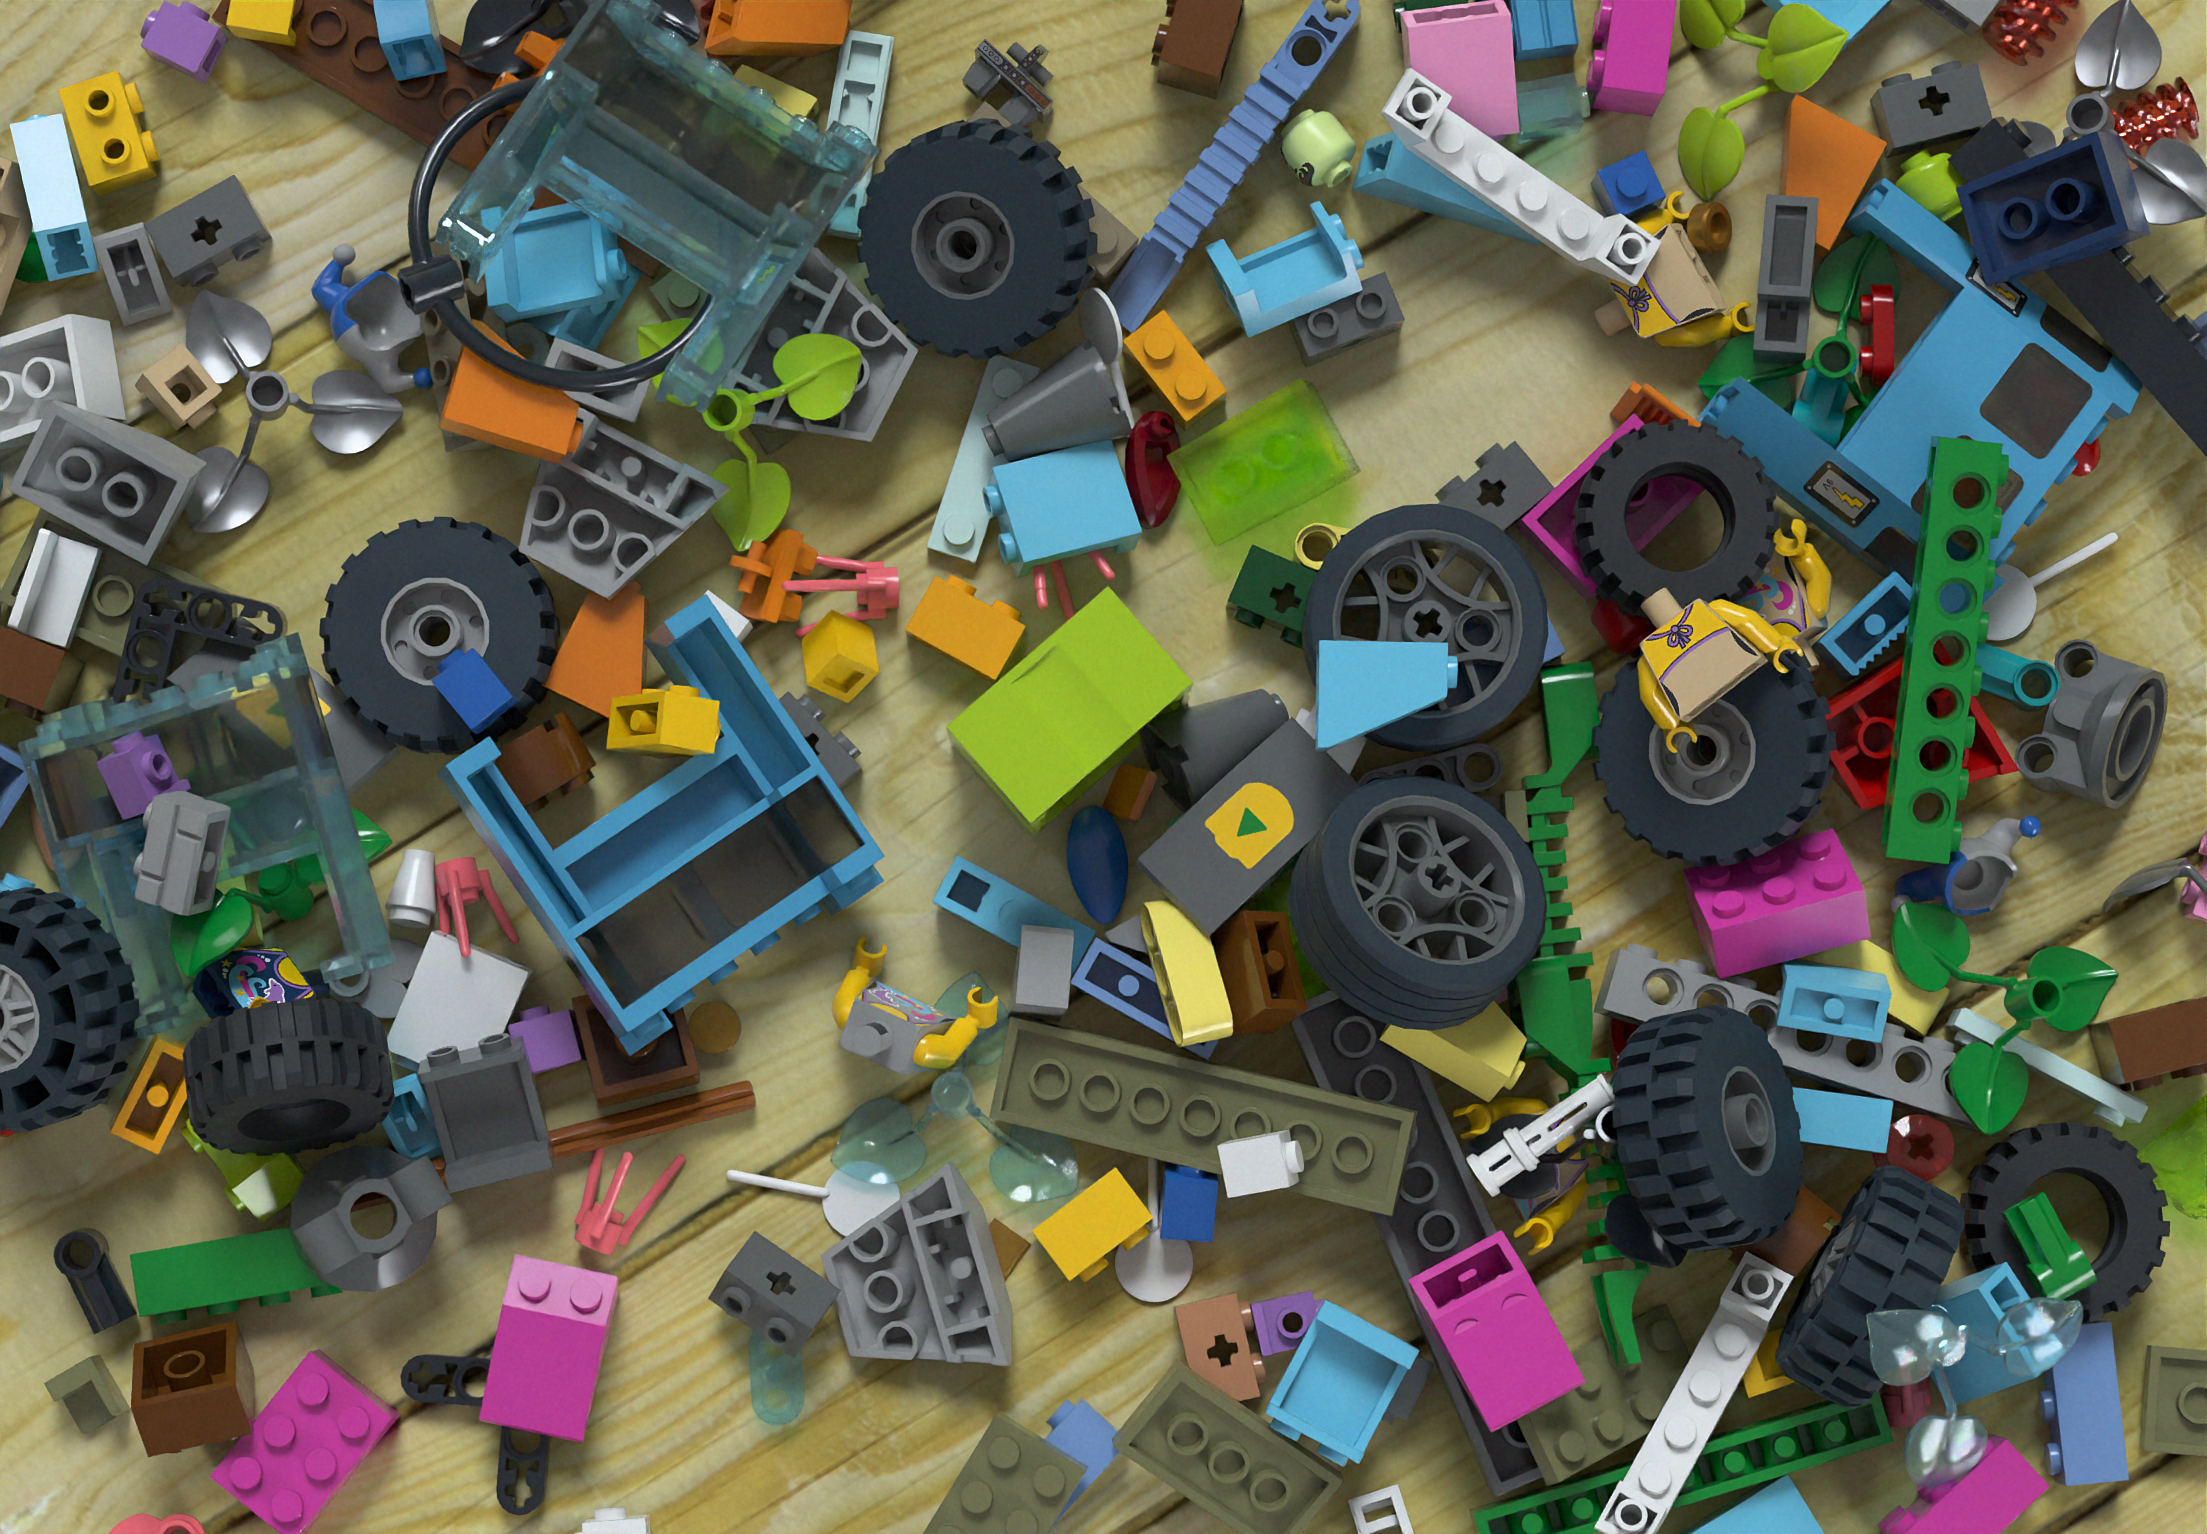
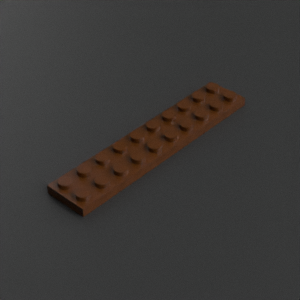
(343, 52)

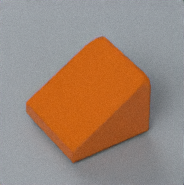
(1129, 793)

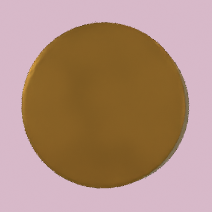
(1709, 228)
(714, 1027)

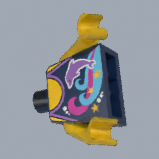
(253, 978)

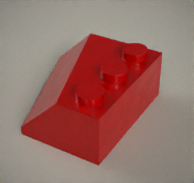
(1864, 731)

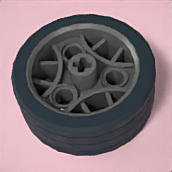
(1515, 623)
(1441, 883)

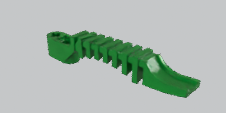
(1568, 718)
(1545, 1015)

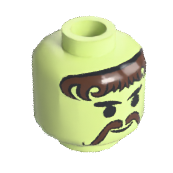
(1317, 148)

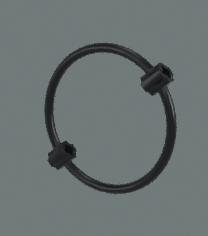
(439, 282)

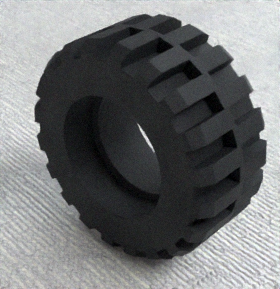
(1691, 454)
(288, 1077)
(2106, 1162)

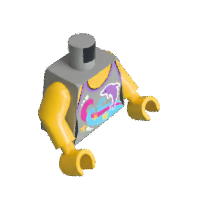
(899, 1028)

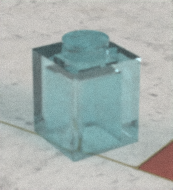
(1550, 107)

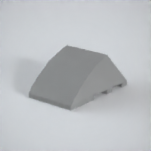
(828, 303)
(611, 508)
(924, 1279)

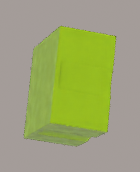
(1068, 711)

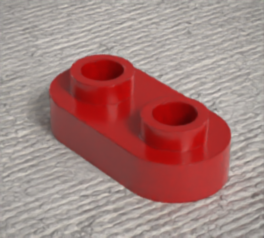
(1877, 313)

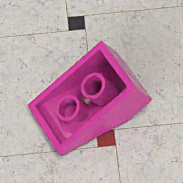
(549, 1348)

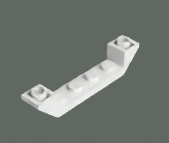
(1512, 187)
(1697, 1400)

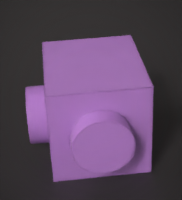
(183, 39)
(549, 1038)

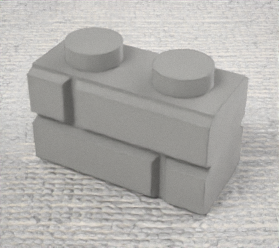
(181, 852)

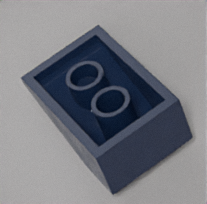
(2053, 208)

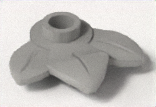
(382, 988)

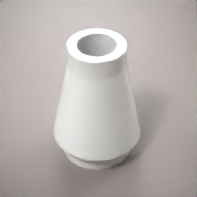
(413, 892)

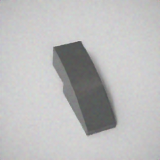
(1785, 279)

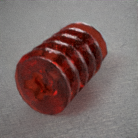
(2021, 25)
(2157, 115)
(1933, 1145)

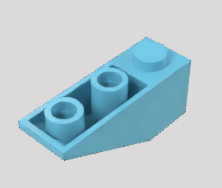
(1002, 907)

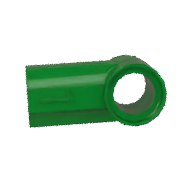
(2054, 1262)

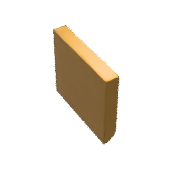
(1008, 1246)

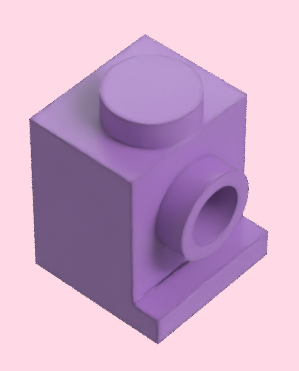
(138, 773)
(1268, 1321)

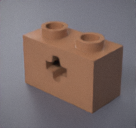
(1216, 1316)

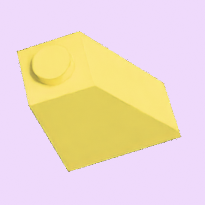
(1474, 1055)

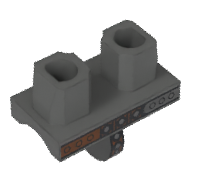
(994, 69)

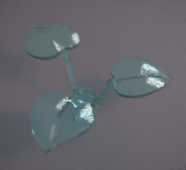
(883, 1143)
(1914, 1342)

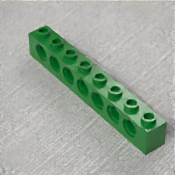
(1927, 622)
(1725, 1464)

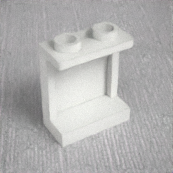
(455, 1000)

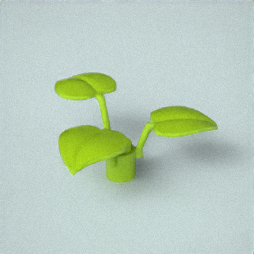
(1792, 59)
(820, 381)

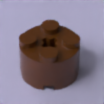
(544, 761)
(1797, 1239)

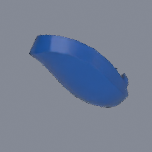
(1097, 862)

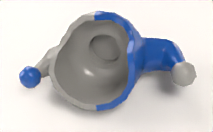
(371, 322)
(1975, 873)

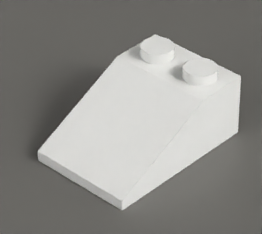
(61, 361)

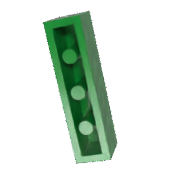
(221, 1274)

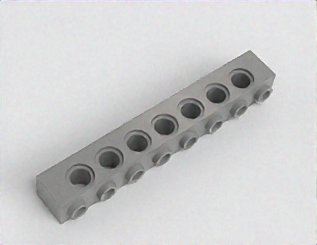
(1626, 999)

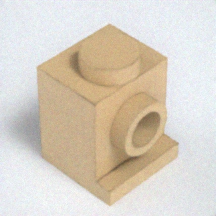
(180, 371)

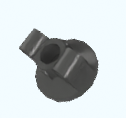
(2097, 728)
(323, 1224)

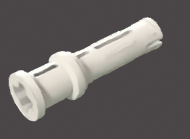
(1515, 1142)

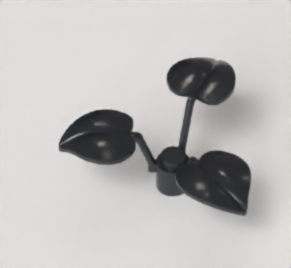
(499, 25)
(1623, 1220)

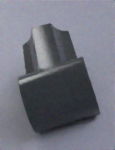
(95, 1286)

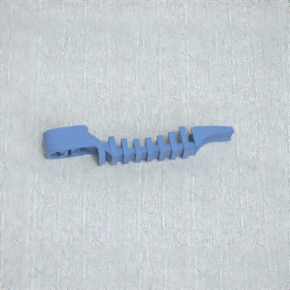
(1222, 166)

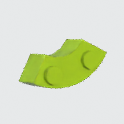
(253, 1181)

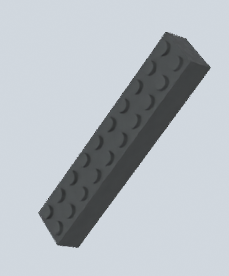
(1438, 1197)

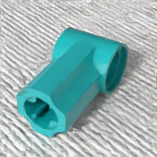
(1822, 406)
(2003, 676)

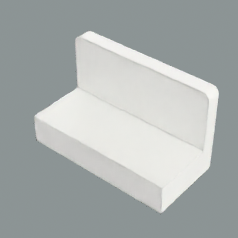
(54, 589)

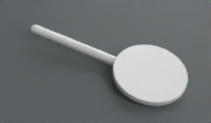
(1104, 331)
(2015, 601)
(844, 1199)
(1154, 1266)

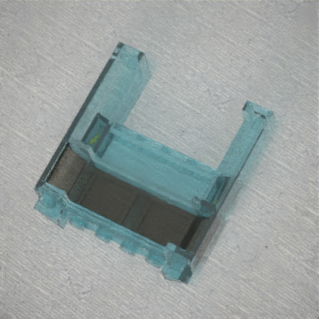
(676, 166)
(238, 742)

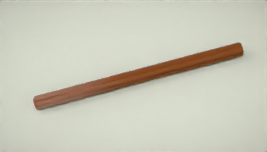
(628, 1126)

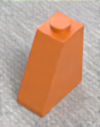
(778, 27)
(1825, 161)
(507, 410)
(603, 651)

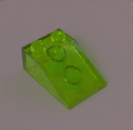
(1263, 462)

